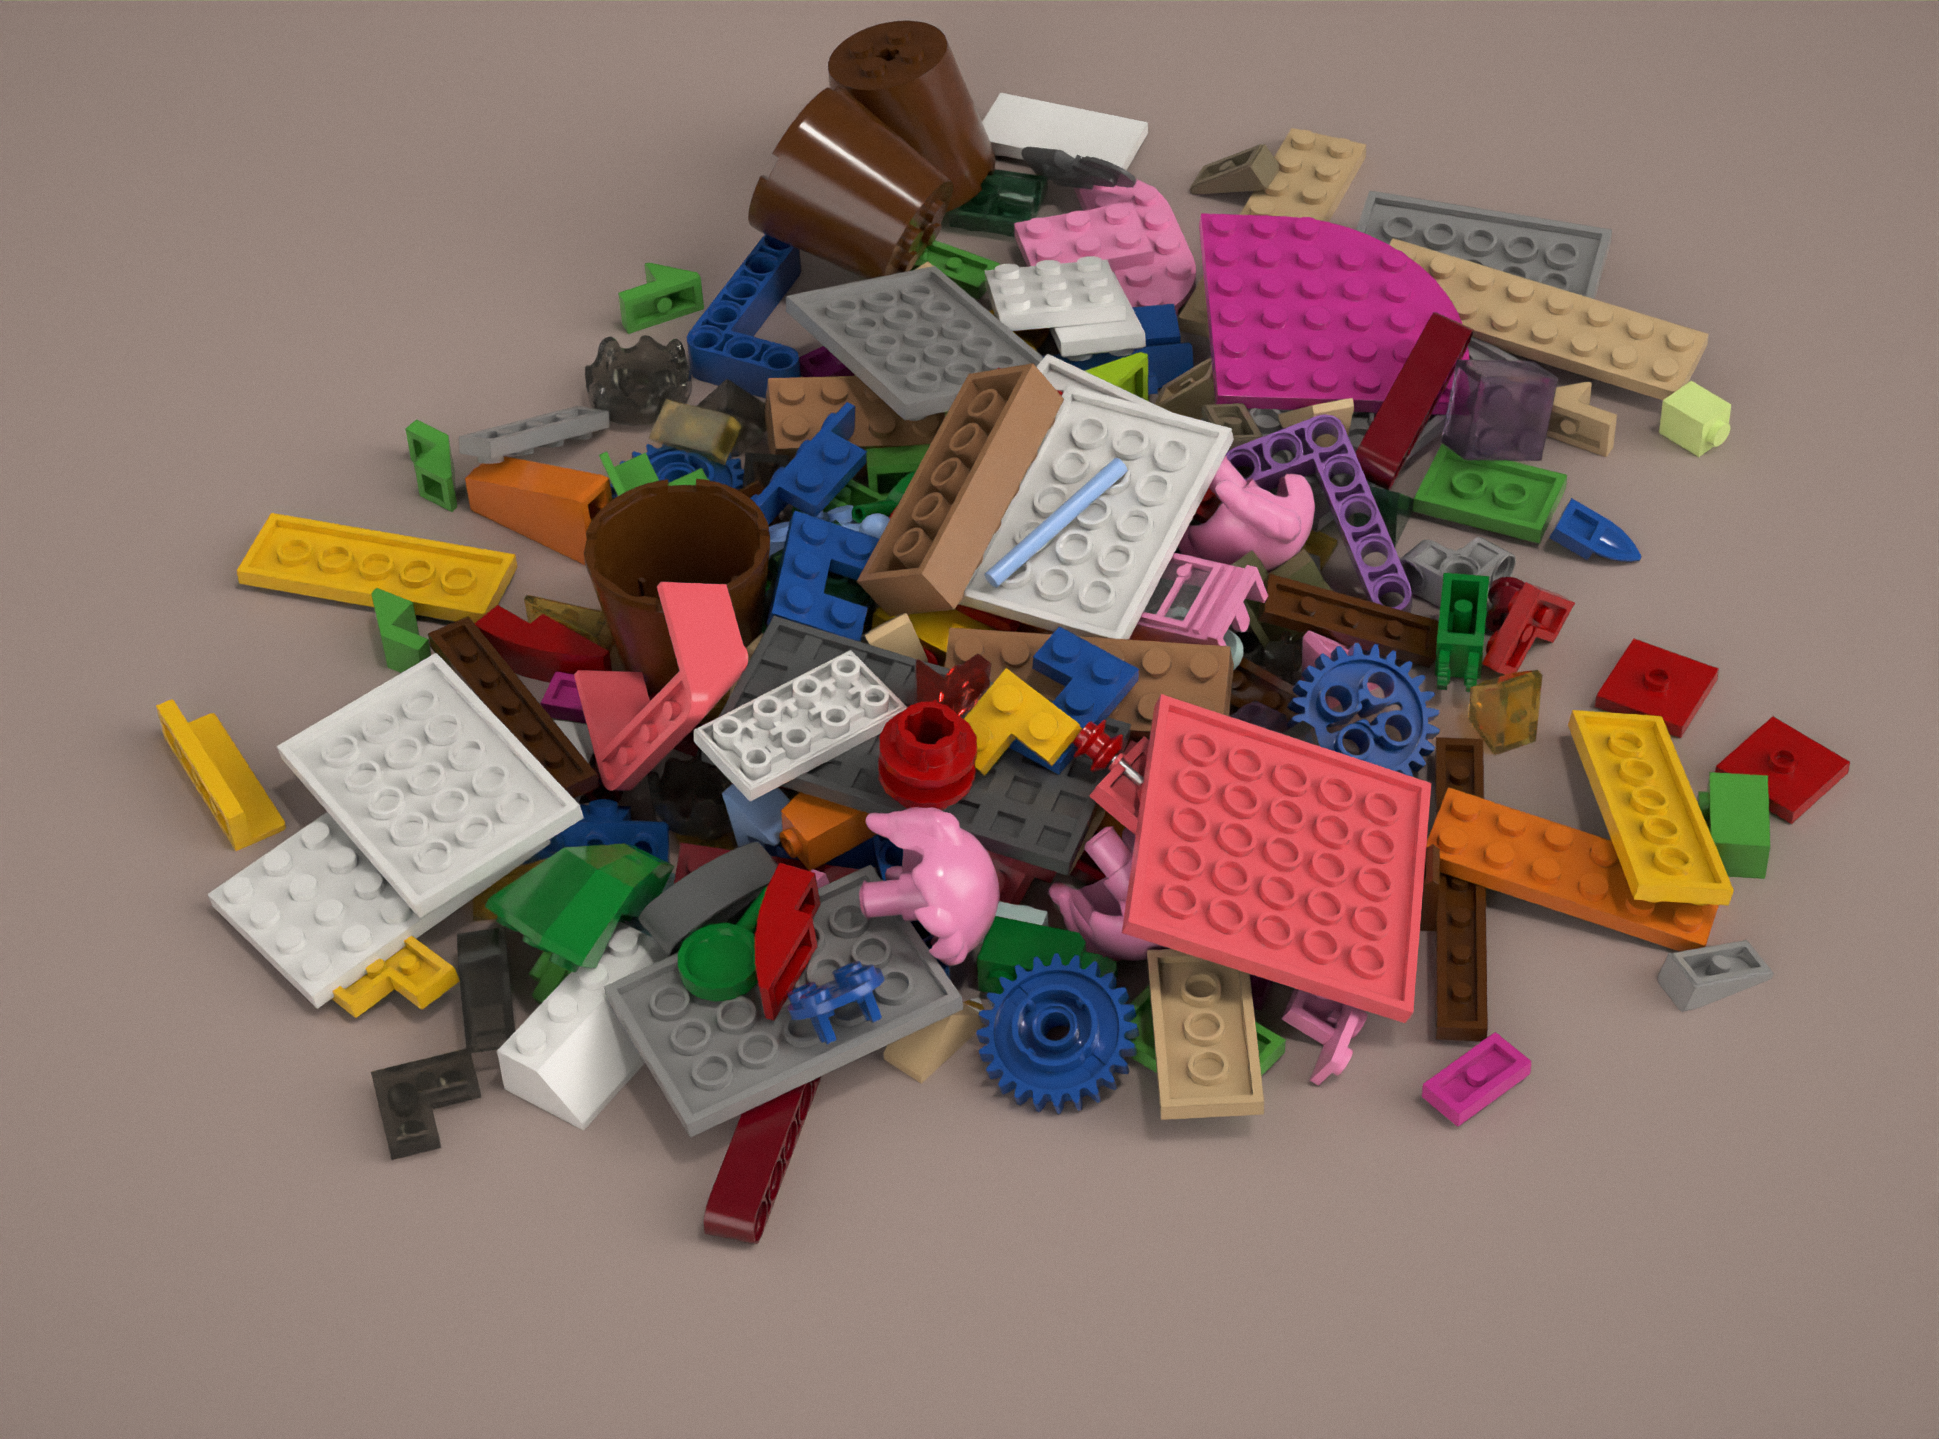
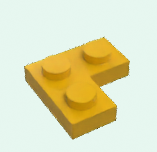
(1018, 712)
(412, 972)

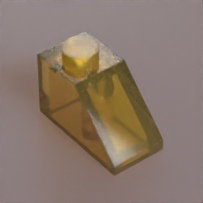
(1506, 710)

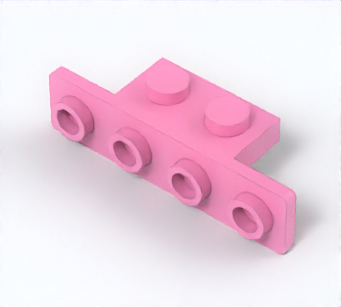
(1329, 1024)

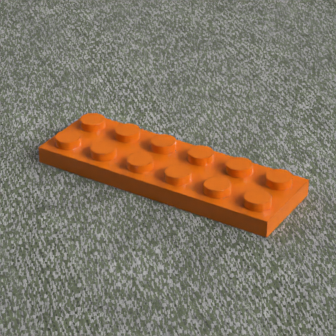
(1556, 870)

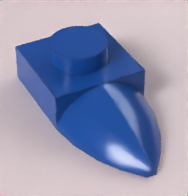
(1589, 532)

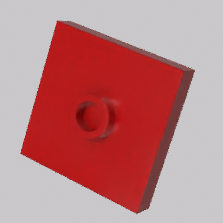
(1657, 684)
(1795, 767)

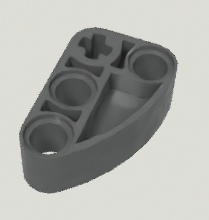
(709, 895)

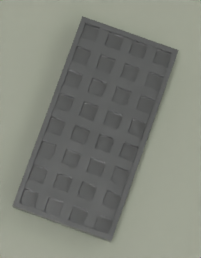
(1010, 810)

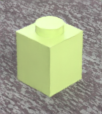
(1695, 419)

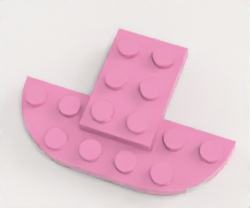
(1128, 229)

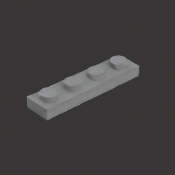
(542, 431)

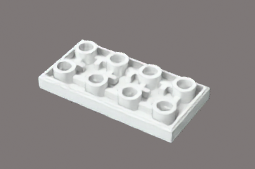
(1027, 122)
(1117, 338)
(798, 725)

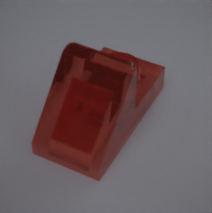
(960, 687)

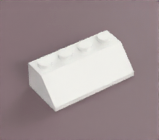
(573, 1046)

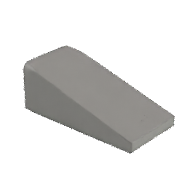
(1711, 973)

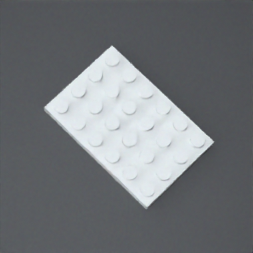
(1113, 554)
(429, 784)
(327, 909)

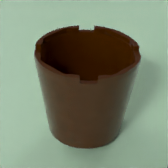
(917, 90)
(850, 190)
(674, 536)

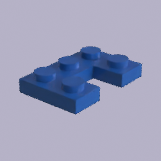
(808, 554)
(1092, 683)

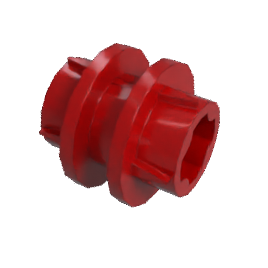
(927, 756)

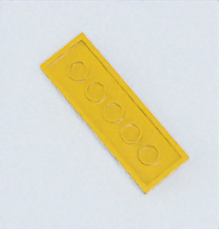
(353, 561)
(1649, 809)

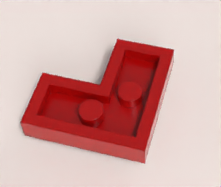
(1531, 615)

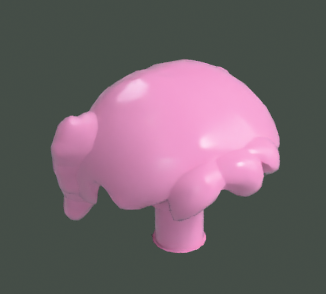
(1253, 520)
(942, 880)
(1100, 907)

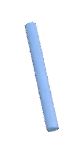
(1055, 522)

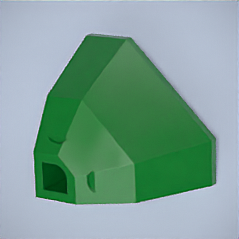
(578, 898)

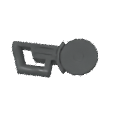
(1076, 172)

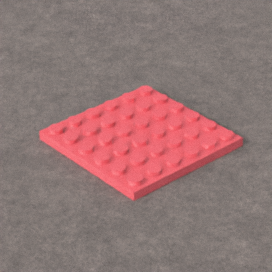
(1279, 859)

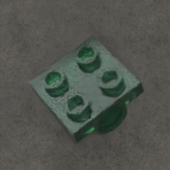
(1003, 201)

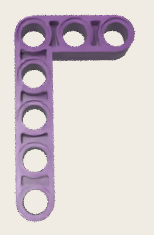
(1341, 500)

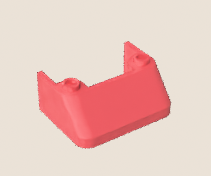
(637, 733)

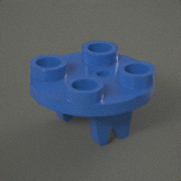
(850, 985)

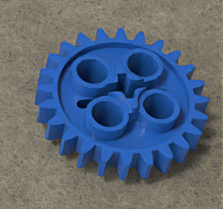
(1347, 681)

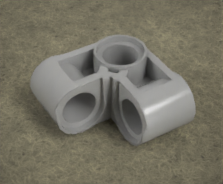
(1429, 560)

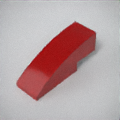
(541, 646)
(785, 934)

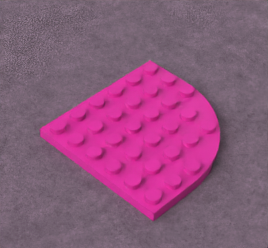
(1311, 312)

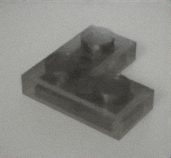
(413, 1090)

